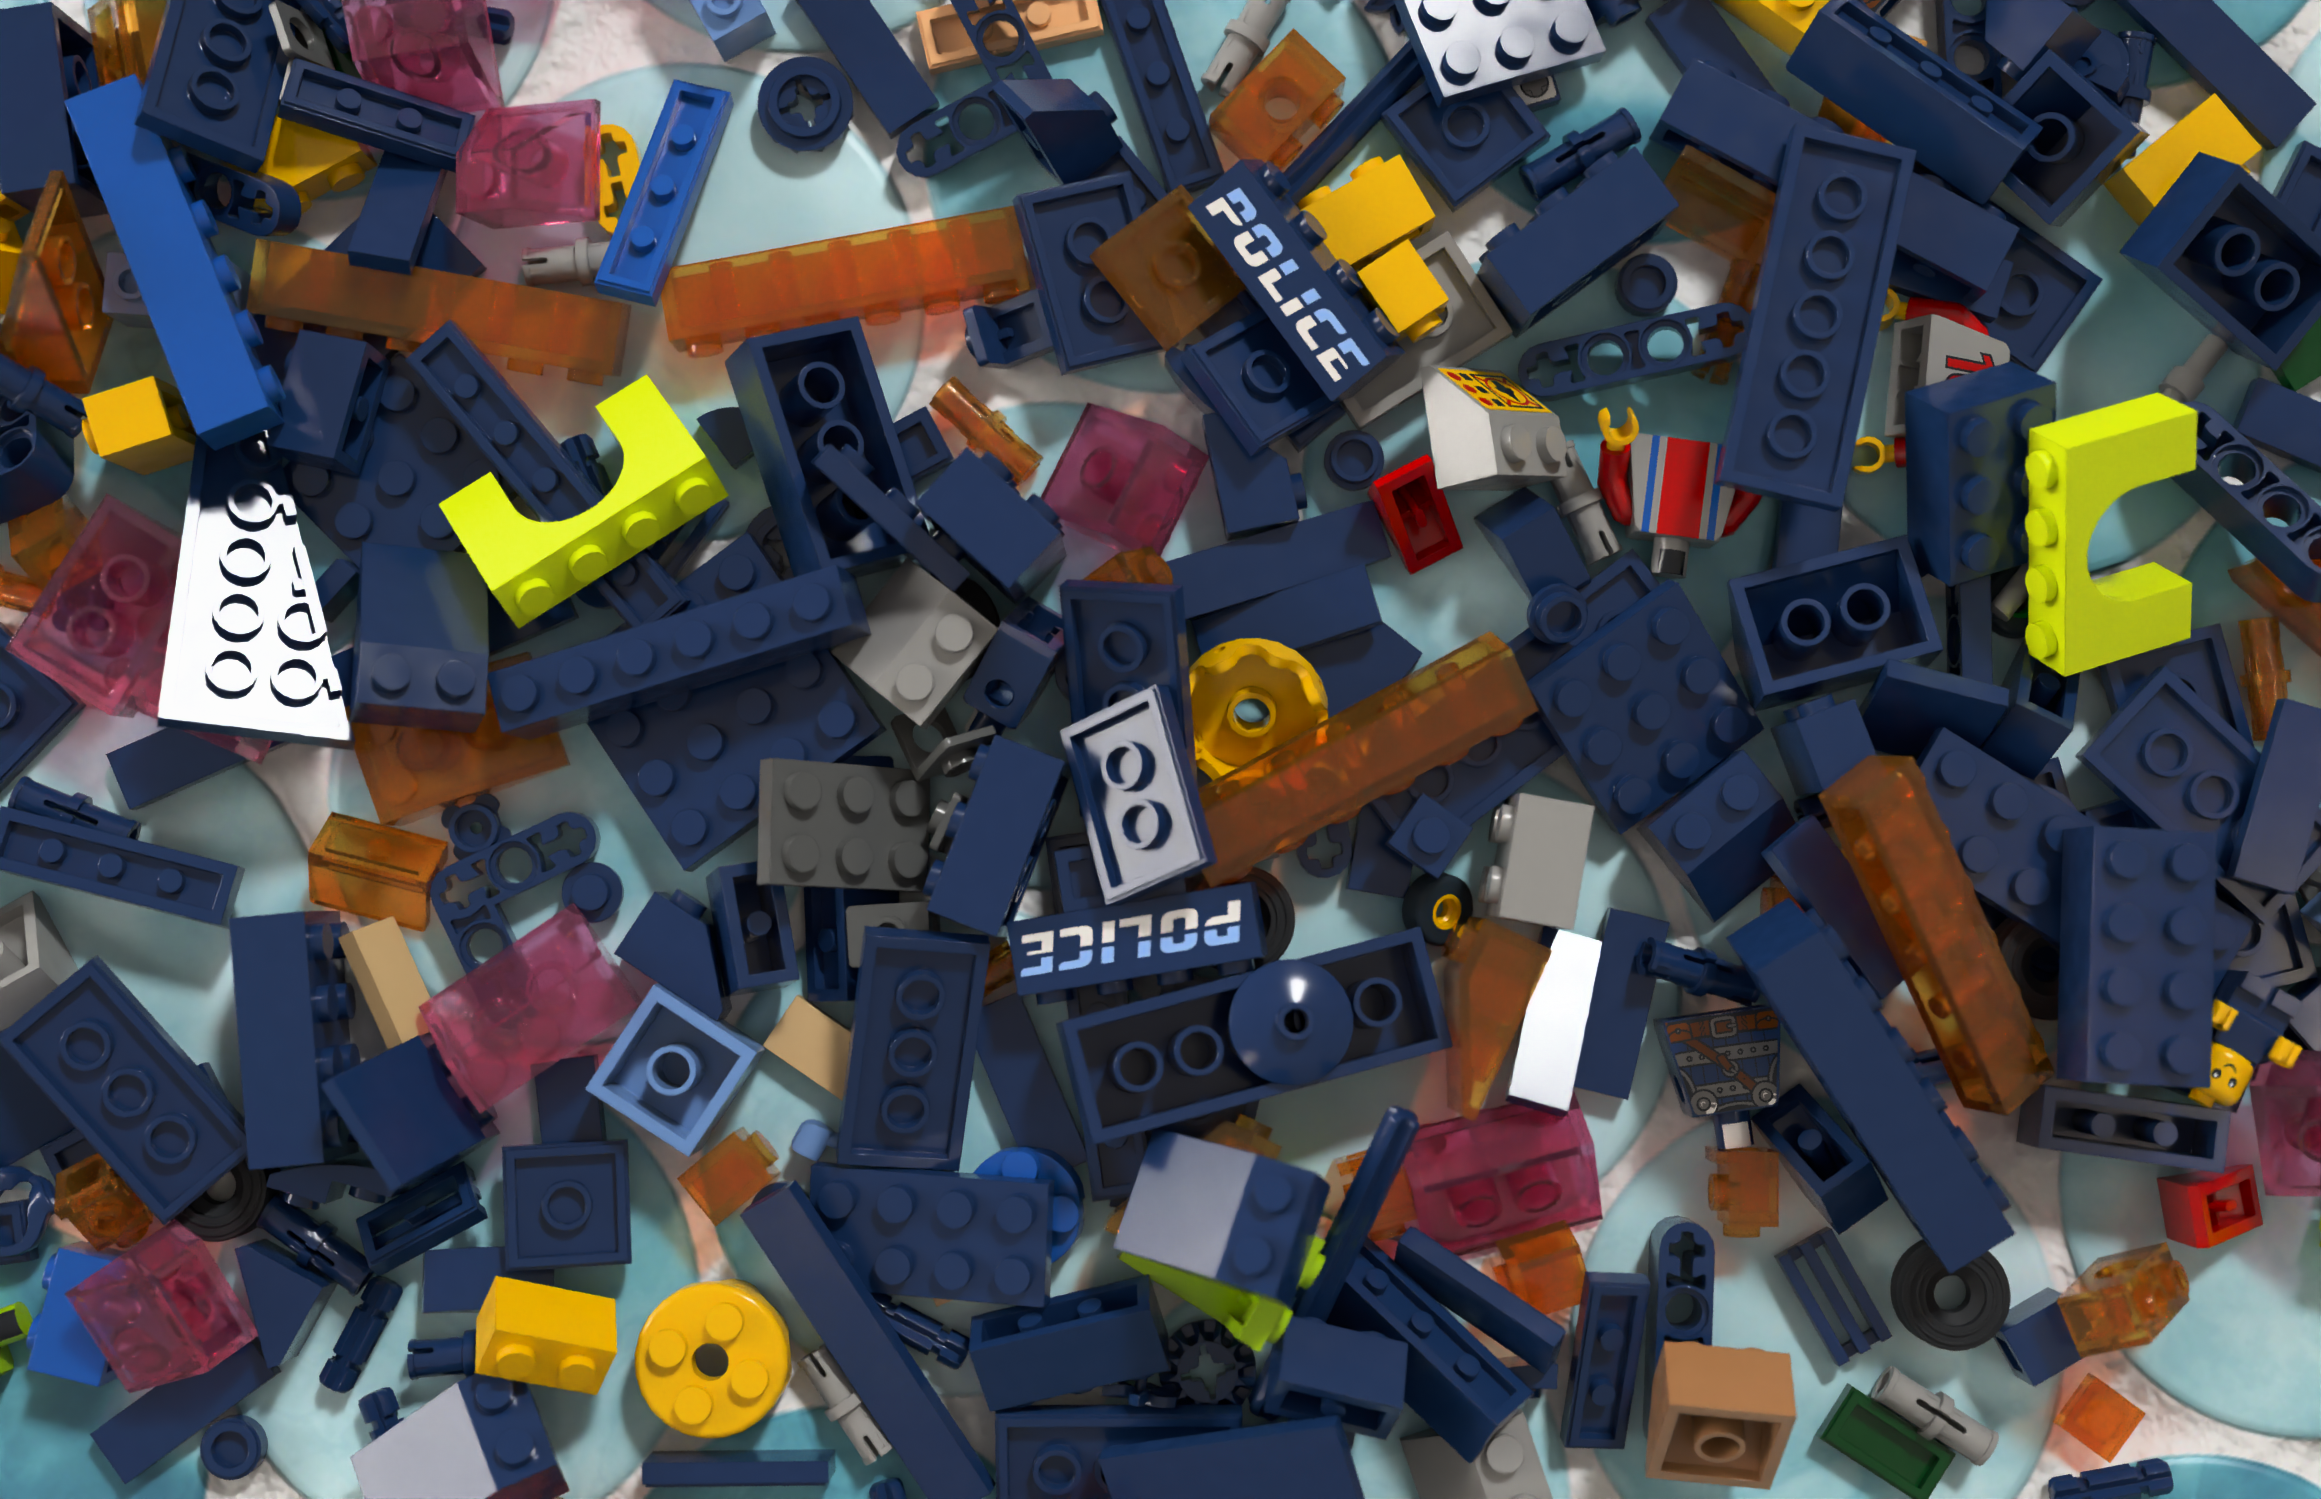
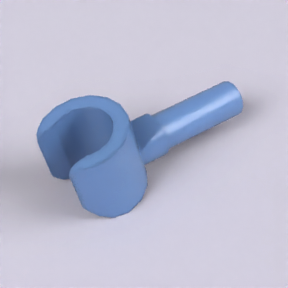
(813, 1139)

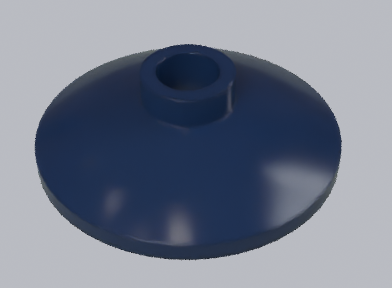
(1259, 1026)

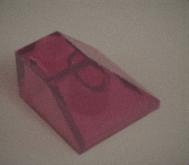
(531, 166)

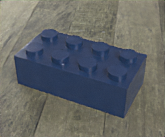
(796, 398)
(2136, 956)
(292, 1035)

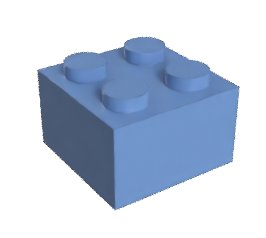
(675, 1070)

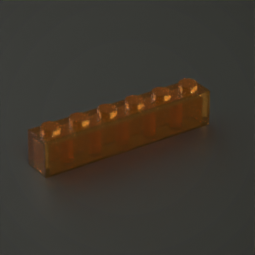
(844, 277)
(499, 317)
(1363, 755)
(1937, 933)

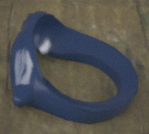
(39, 1209)

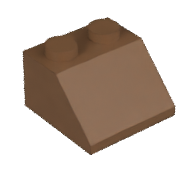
(1719, 1415)

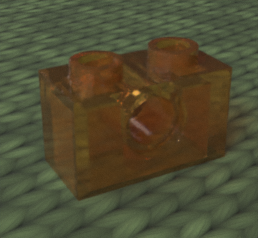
(1290, 72)
(2124, 1299)

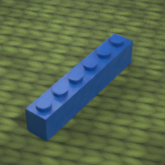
(177, 267)

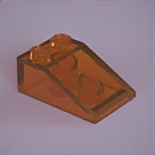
(57, 295)
(427, 770)
(1485, 998)

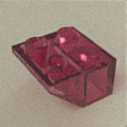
(162, 1310)

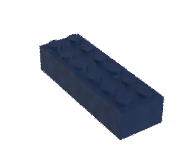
(1175, 1050)
(1874, 1082)

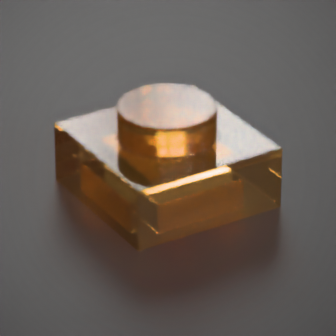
(2099, 1417)

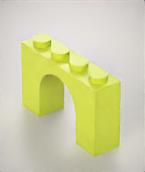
(2073, 478)
(543, 563)

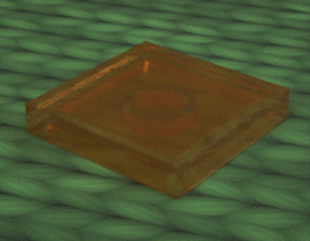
(1168, 269)

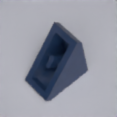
(1532, 542)
(282, 1298)

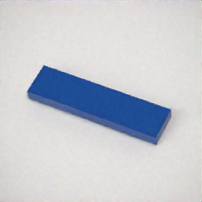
(664, 193)

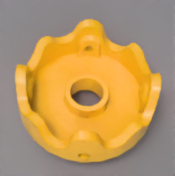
(1251, 671)
(757, 1350)

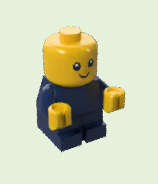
(2246, 1031)

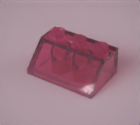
(104, 607)
(528, 1007)
(1502, 1175)

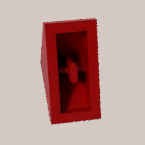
(1415, 514)
(2210, 1206)

